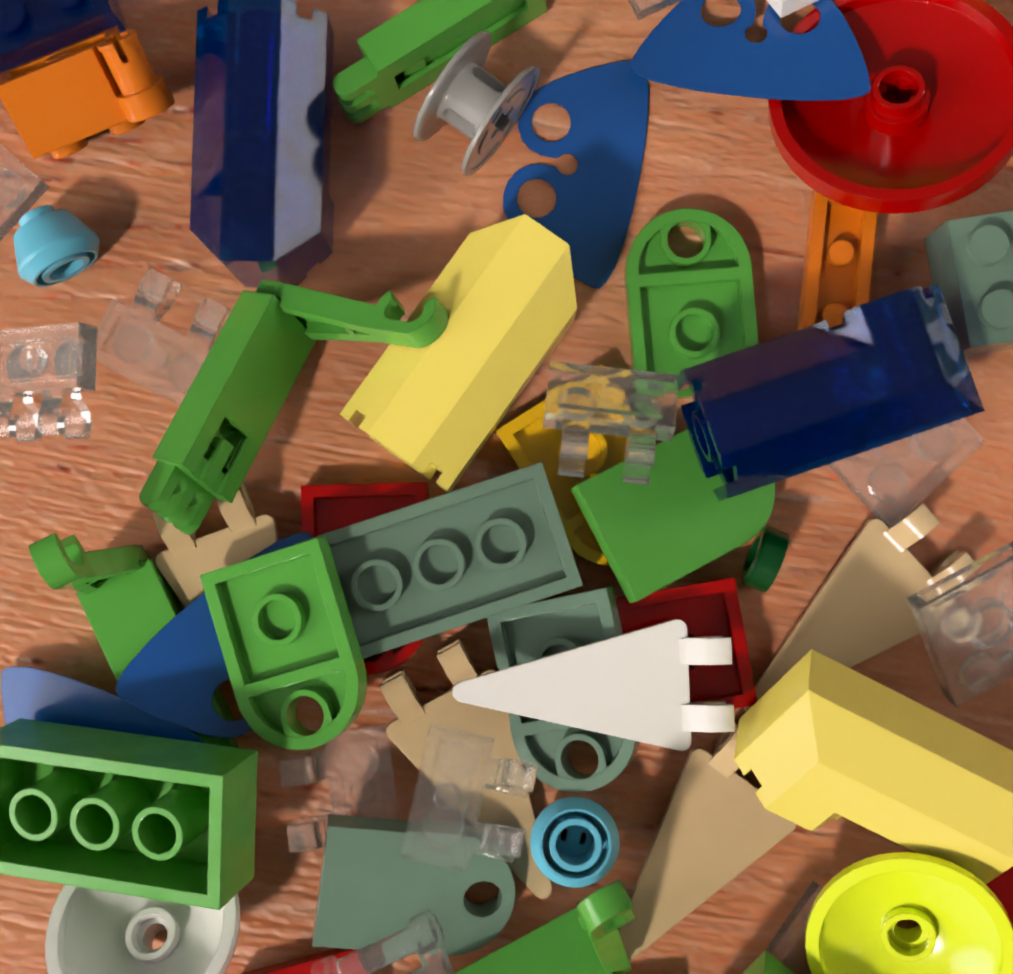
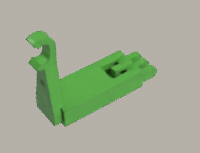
(417, 46)
(248, 381)
(122, 599)
(573, 943)

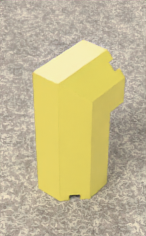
(507, 312)
(859, 751)

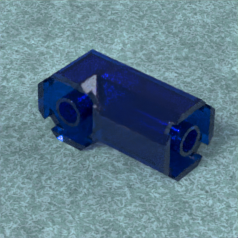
(263, 139)
(828, 391)

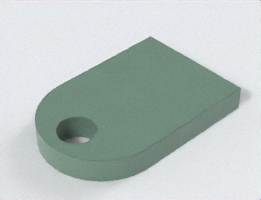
(548, 629)
(375, 892)

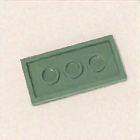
(453, 559)

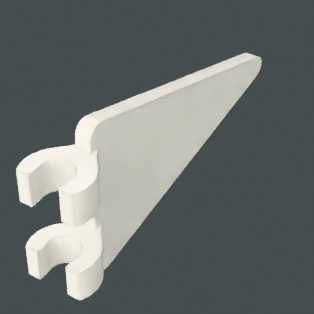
(615, 686)

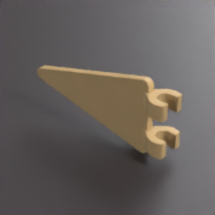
(191, 556)
(864, 598)
(410, 734)
(703, 842)

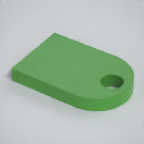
(690, 306)
(671, 524)
(286, 639)

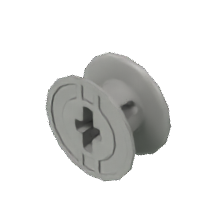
(475, 102)

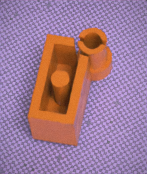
(82, 92)

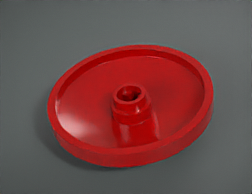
(932, 115)

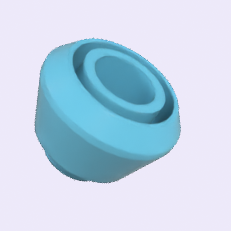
(53, 246)
(568, 859)

